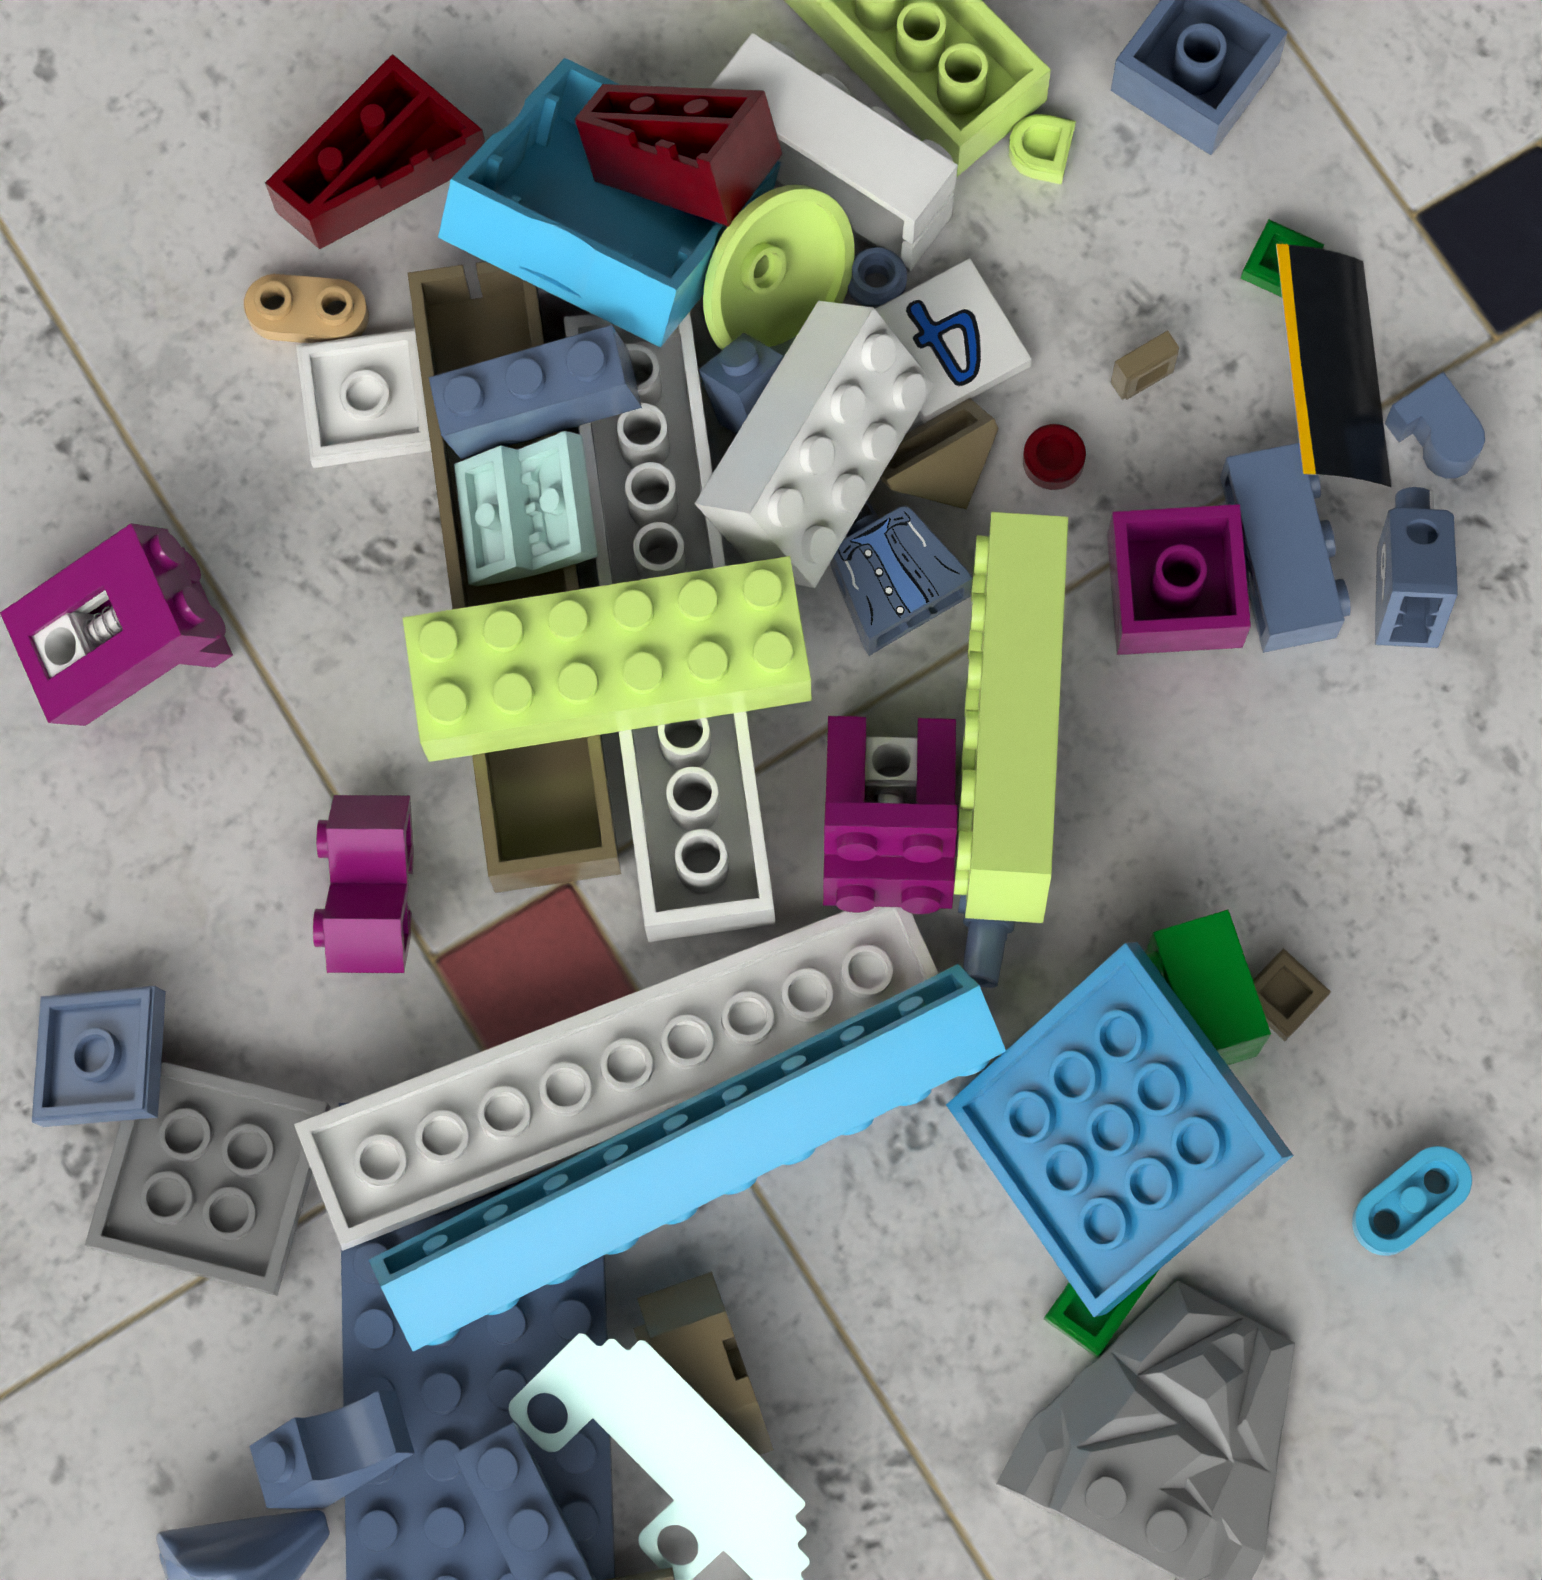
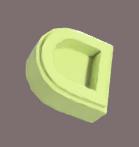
(1041, 146)

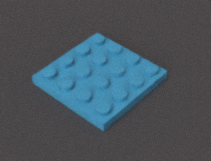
(1118, 1129)

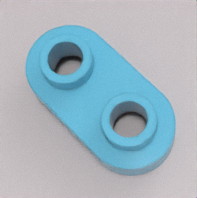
(1410, 1202)

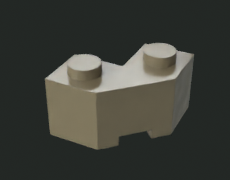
(697, 1340)

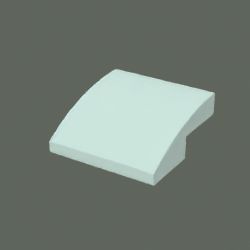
(525, 509)

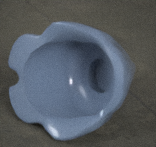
(244, 1548)

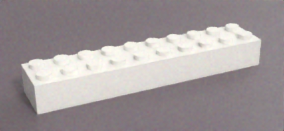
(691, 779)

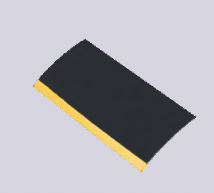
(1332, 364)

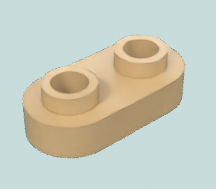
(303, 312)

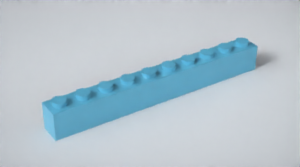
(687, 1157)

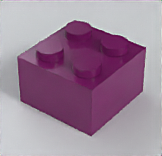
(1178, 579)

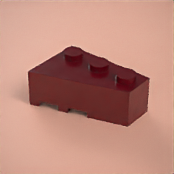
(681, 145)
(373, 156)

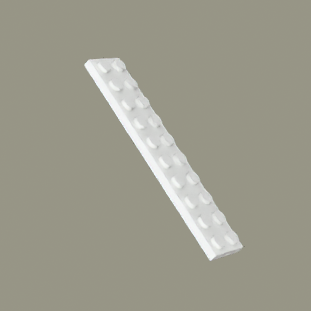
(598, 1072)

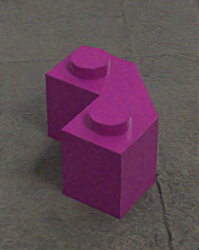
(369, 866)

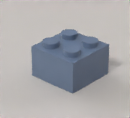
(1198, 66)

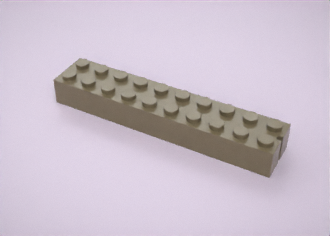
(545, 803)

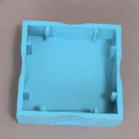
(542, 217)

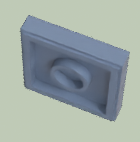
(99, 1056)

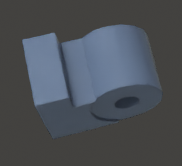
(1441, 424)

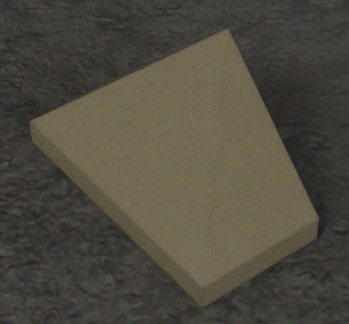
(944, 456)

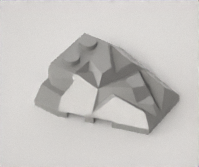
(1168, 1439)

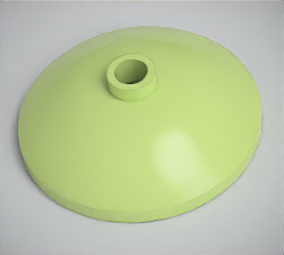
(777, 265)

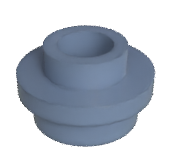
(877, 261)

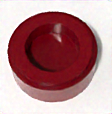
(1054, 456)

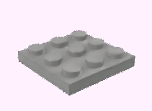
(208, 1181)

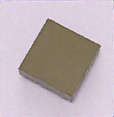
(1145, 366)
(1288, 993)

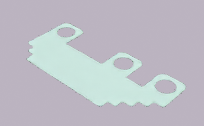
(709, 1470)

